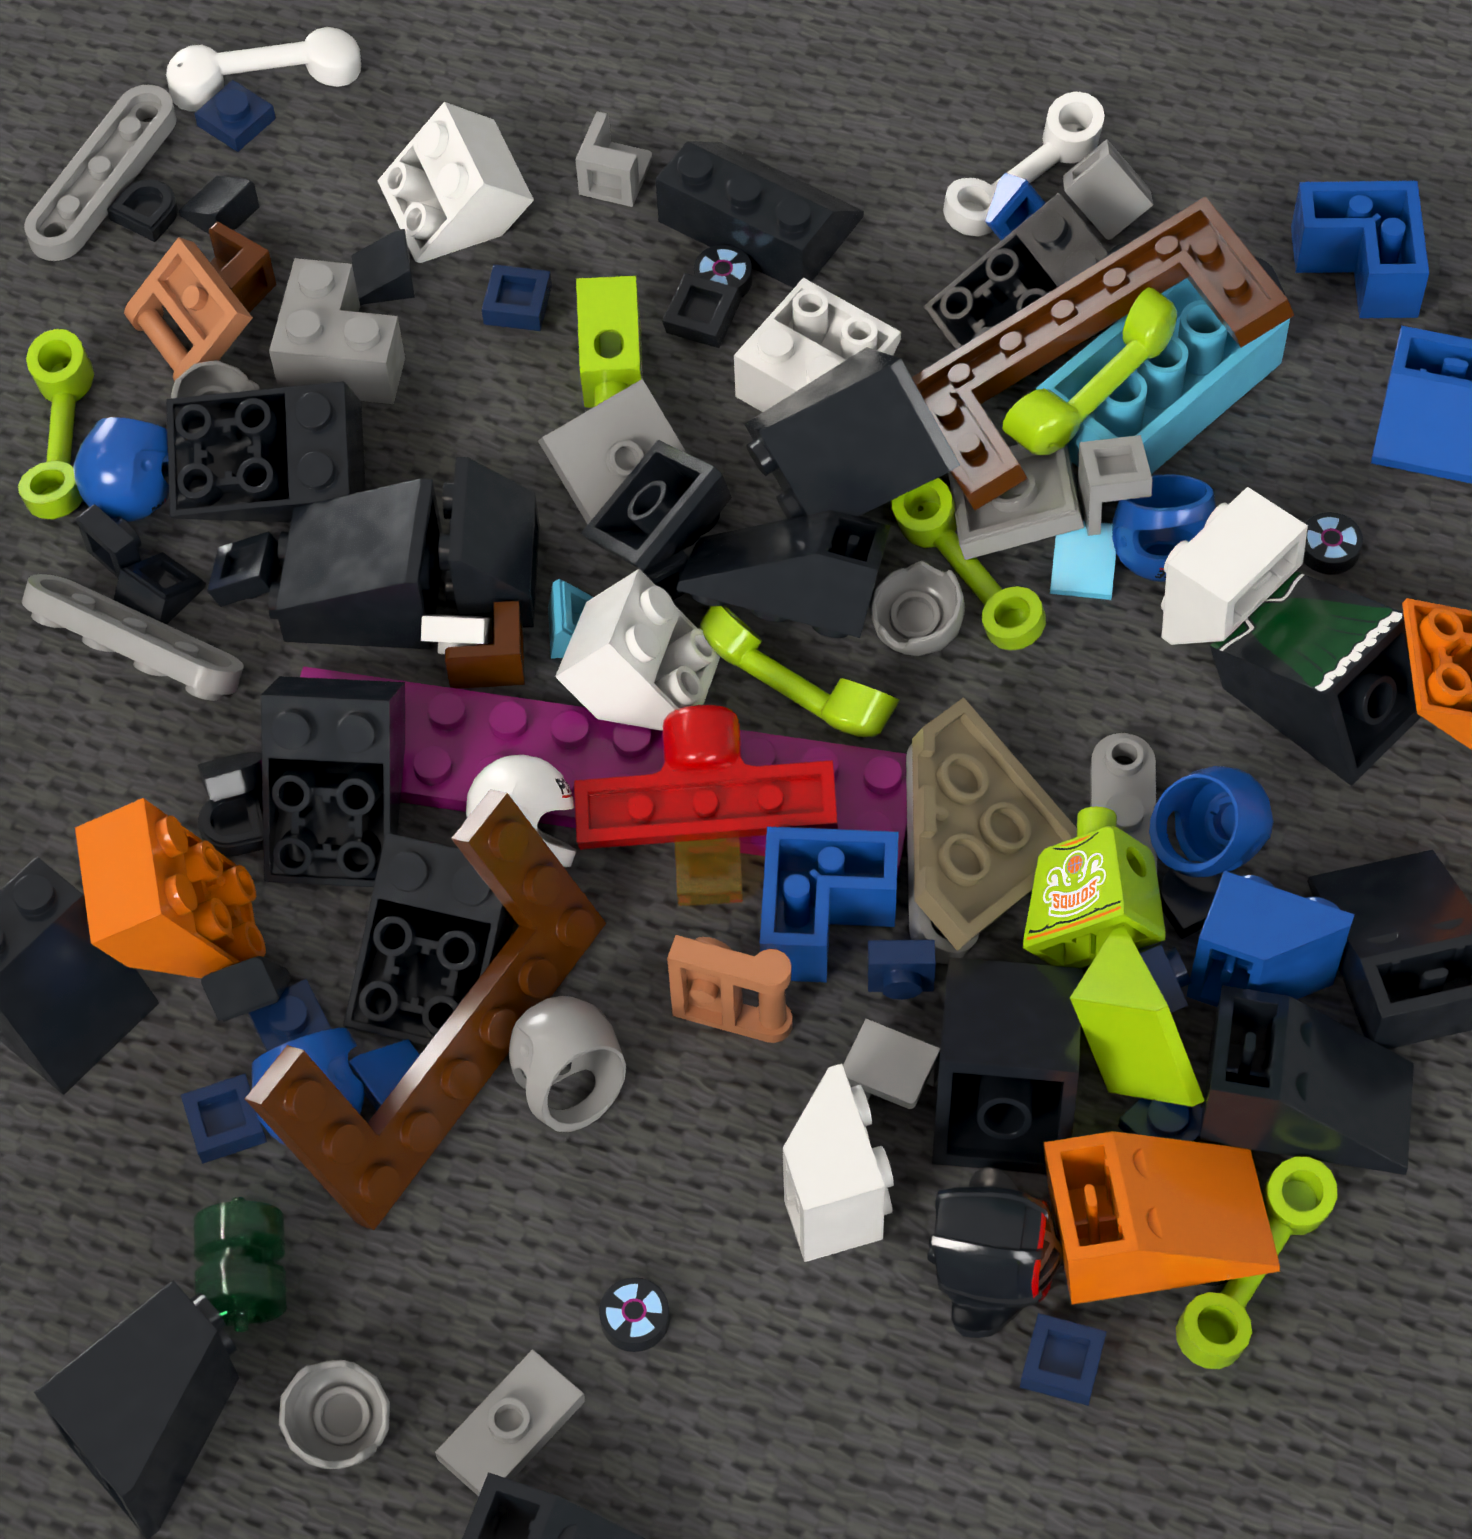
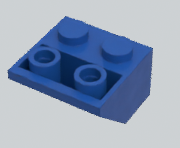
(1428, 407)
(1267, 941)

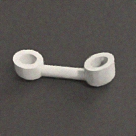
(198, 71)
(1068, 137)

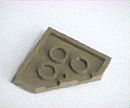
(975, 824)

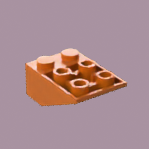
(1441, 665)
(164, 894)
(1155, 1214)

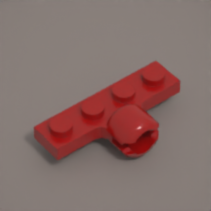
(703, 790)

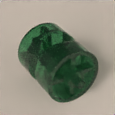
(239, 1254)

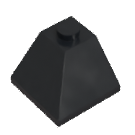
(660, 507)

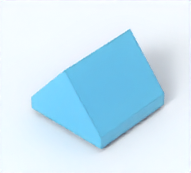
(564, 613)

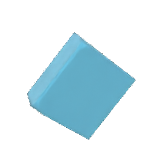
(1084, 564)

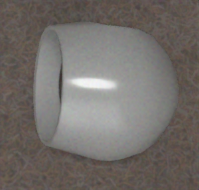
(551, 1038)

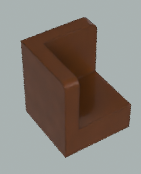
(242, 265)
(493, 662)

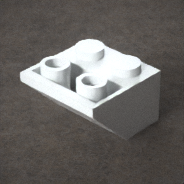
(454, 184)
(802, 342)
(1229, 568)
(636, 656)
(832, 1174)

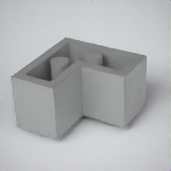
(328, 339)

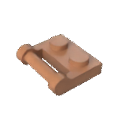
(195, 300)
(709, 982)

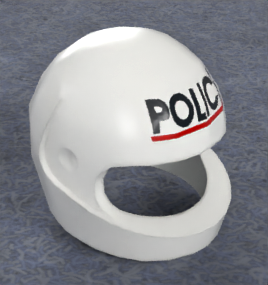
(535, 790)

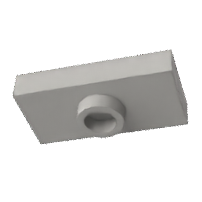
(511, 1423)

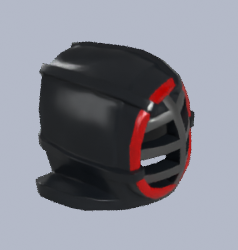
(992, 1251)

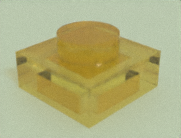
(708, 872)

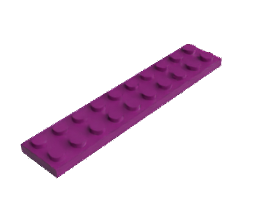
(461, 731)

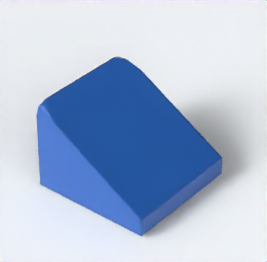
(1012, 204)
(383, 1069)

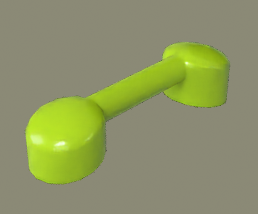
(63, 377)
(1048, 423)
(1010, 615)
(848, 708)
(1216, 1325)

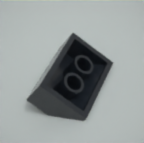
(746, 204)

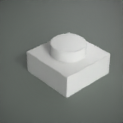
(456, 630)

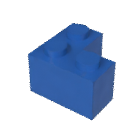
(1365, 231)
(821, 881)

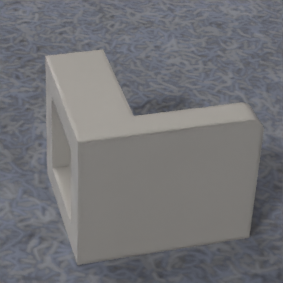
(608, 168)
(1107, 190)
(1111, 472)
(891, 1064)

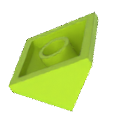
(1132, 1027)

